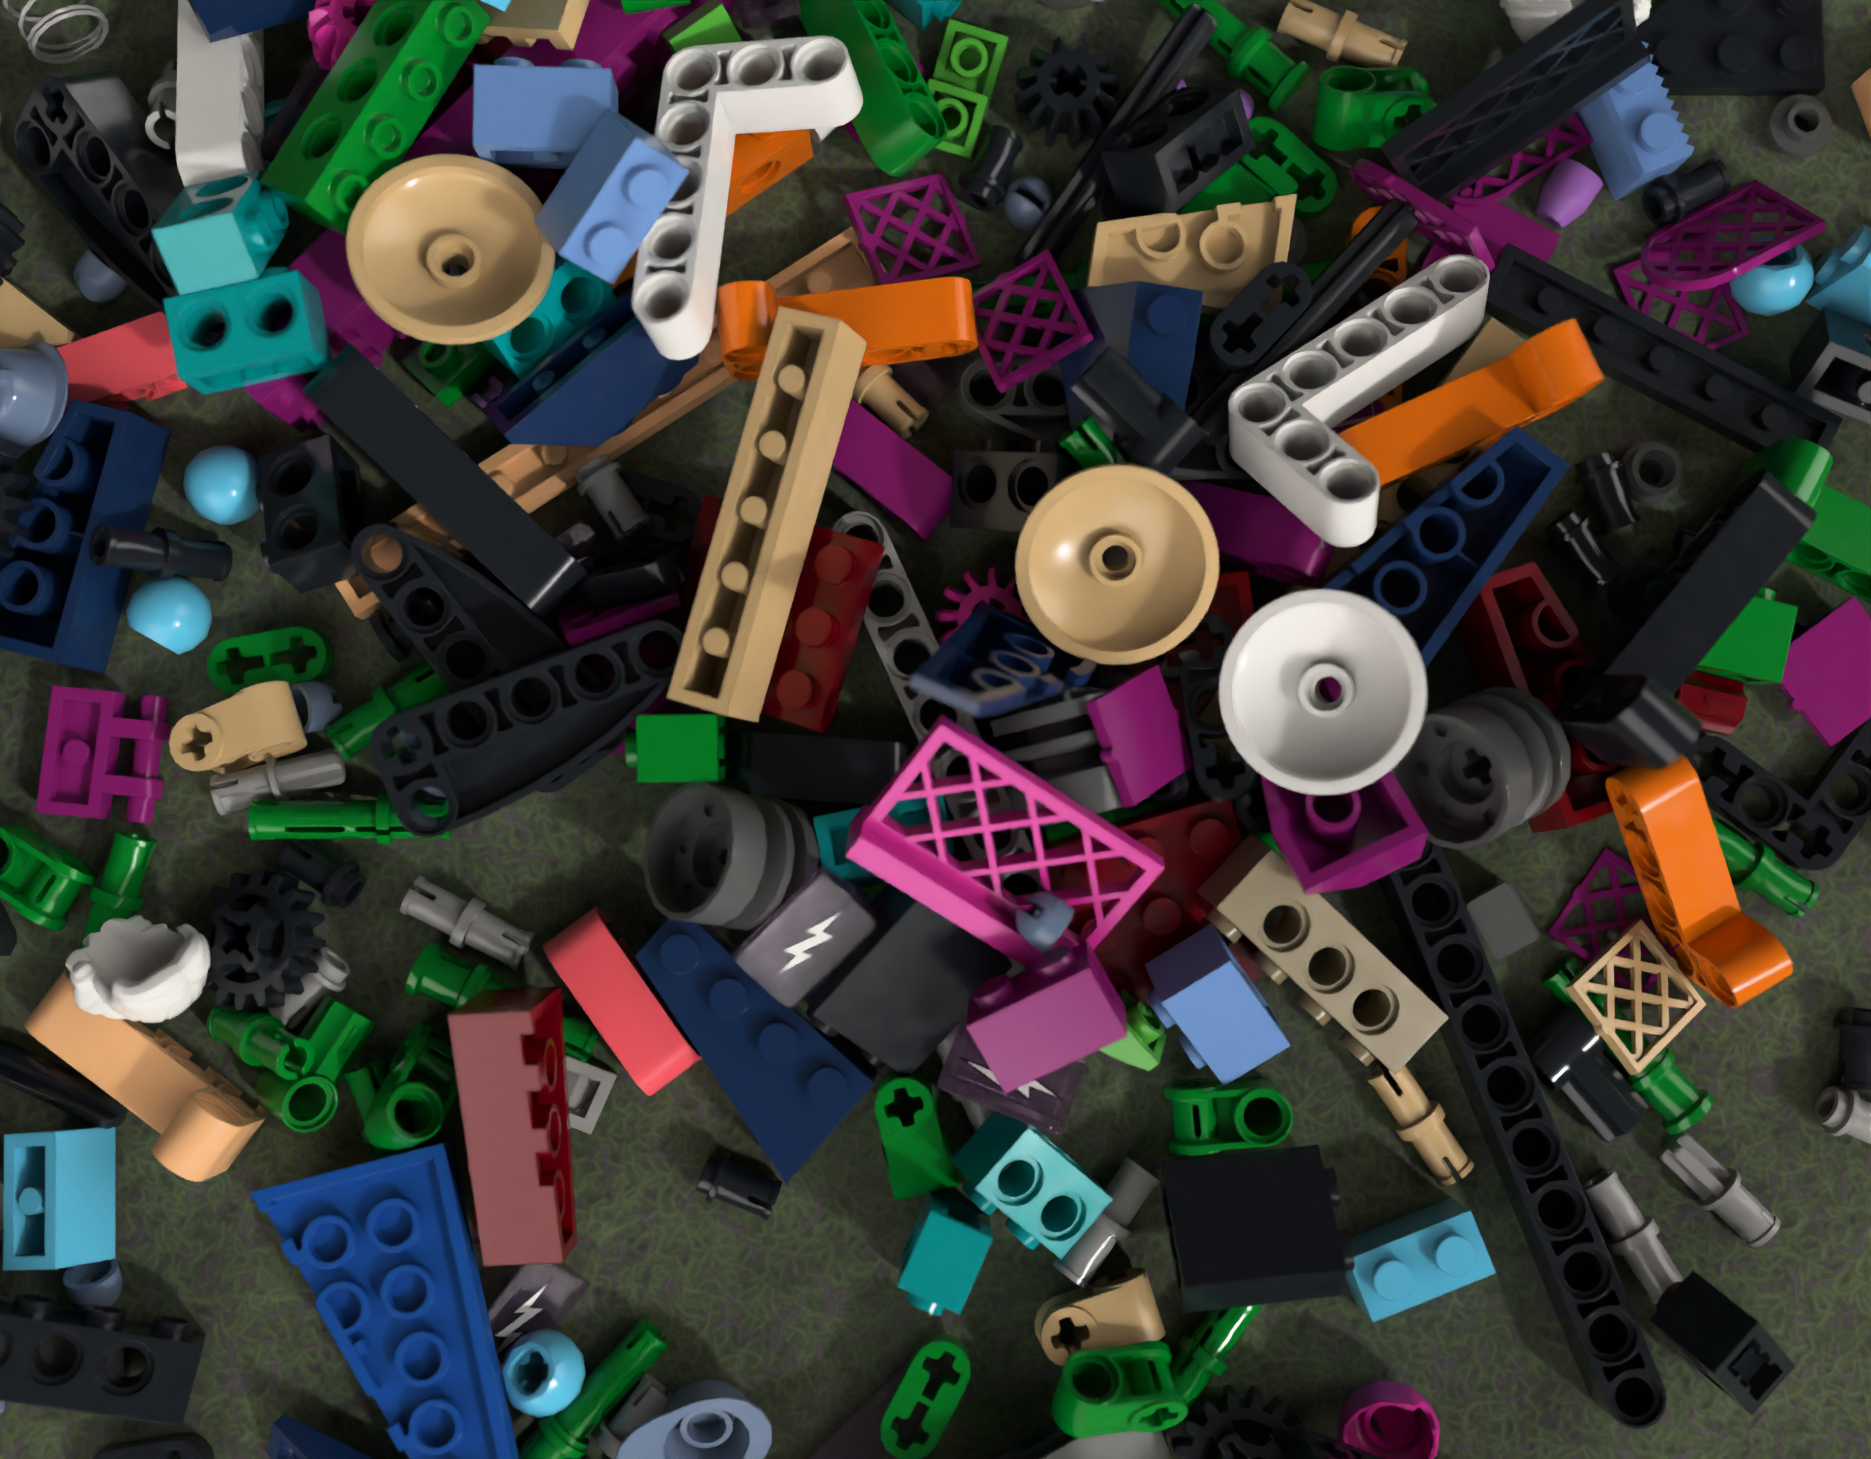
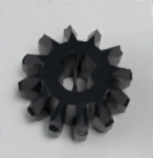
(1065, 113)

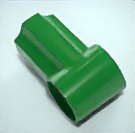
(337, 1038)

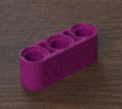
(892, 472)
(1262, 535)

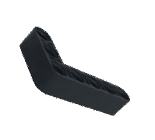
(1624, 697)

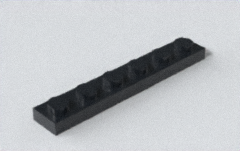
(1655, 356)

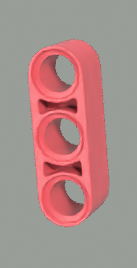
(123, 364)
(620, 1002)

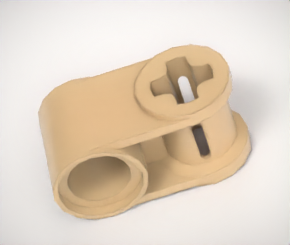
(239, 730)
(1104, 1316)

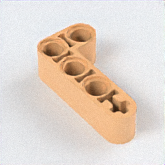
(152, 1076)

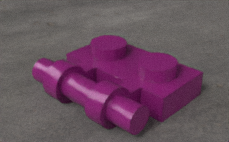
(84, 750)

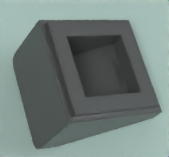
(1501, 918)

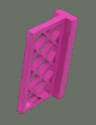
(959, 888)

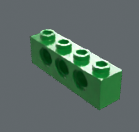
(373, 105)

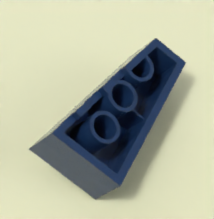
(92, 473)
(1453, 538)

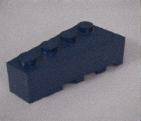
(767, 1057)

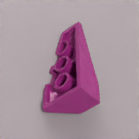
(1344, 836)

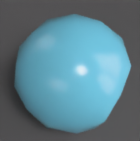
(1776, 283)
(223, 484)
(171, 613)
(542, 1372)

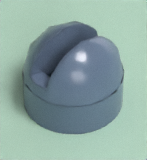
(1023, 210)
(97, 279)
(315, 704)
(1046, 922)
(84, 1288)

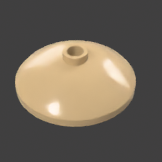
(441, 216)
(1127, 608)

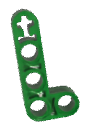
(1840, 537)

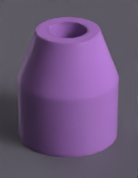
(1567, 193)

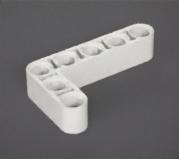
(217, 102)
(703, 104)
(1287, 412)

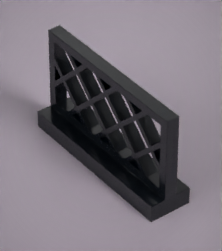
(1519, 99)

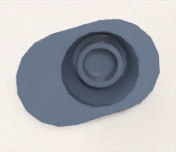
(30, 395)
(702, 1423)

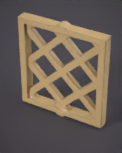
(1606, 1025)

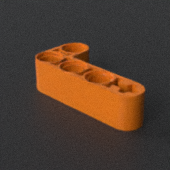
(895, 319)
(1478, 407)
(1690, 886)

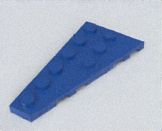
(402, 1296)

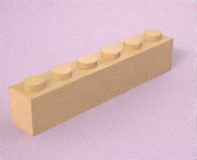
(768, 514)

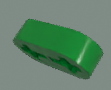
(1294, 158)
(268, 647)
(939, 1403)

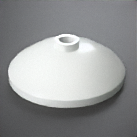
(1275, 699)

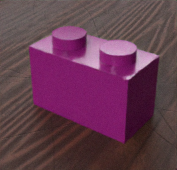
(1045, 1015)

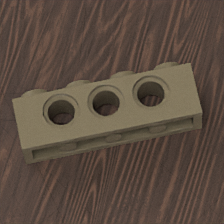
(1397, 1014)

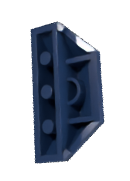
(589, 383)

